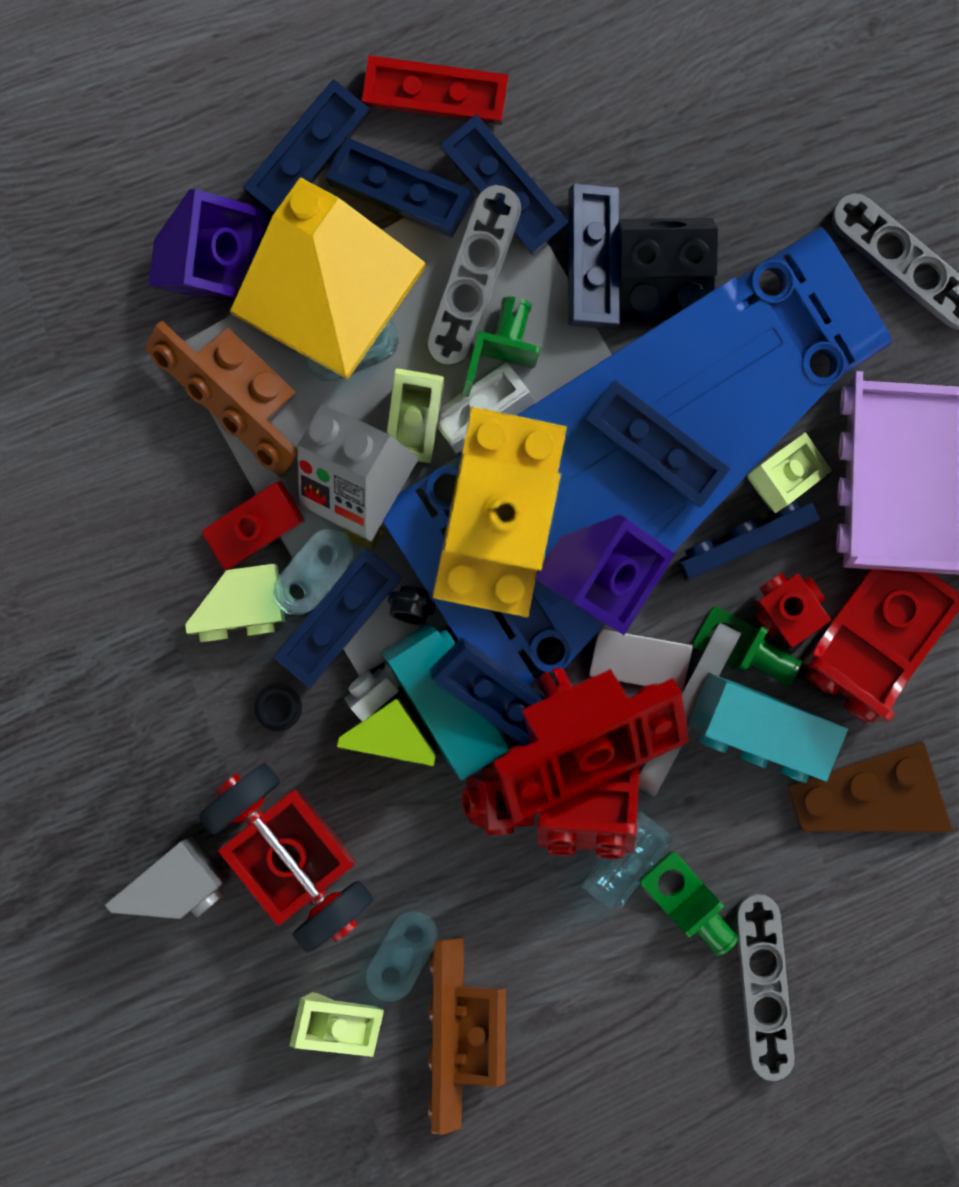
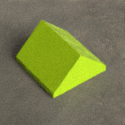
(390, 734)

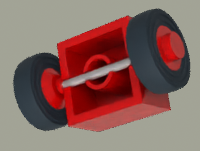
(287, 857)

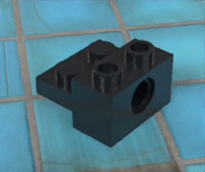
(665, 265)

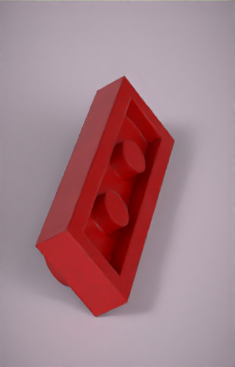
(434, 89)

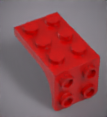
(880, 640)
(594, 820)

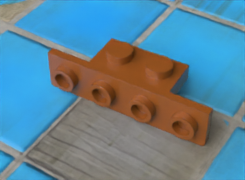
(233, 388)
(466, 1035)

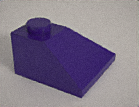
(207, 246)
(606, 570)

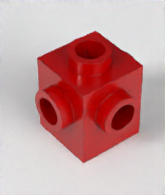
(808, 612)
(486, 805)

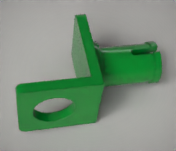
(506, 342)
(750, 648)
(692, 906)

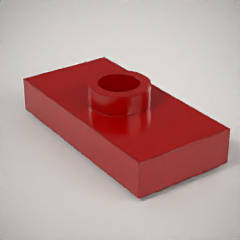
(253, 525)

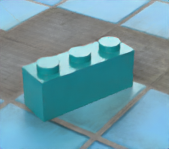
(766, 729)
(458, 731)

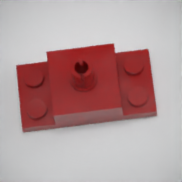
(587, 738)

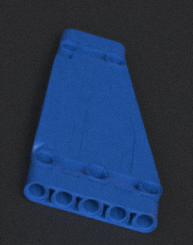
(722, 373)

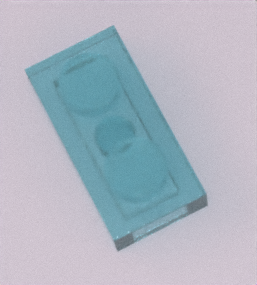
(617, 879)

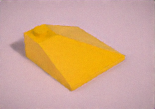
(325, 279)

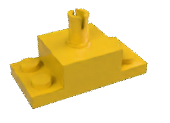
(500, 512)

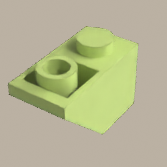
(238, 601)

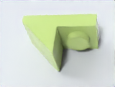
(415, 411)
(788, 473)
(336, 1026)

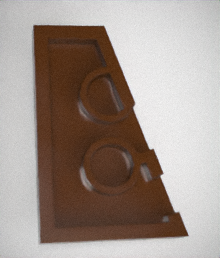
(874, 795)

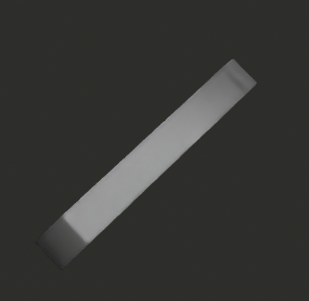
(902, 268)
(481, 278)
(711, 661)
(770, 985)

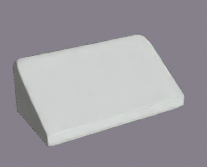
(497, 392)
(640, 658)

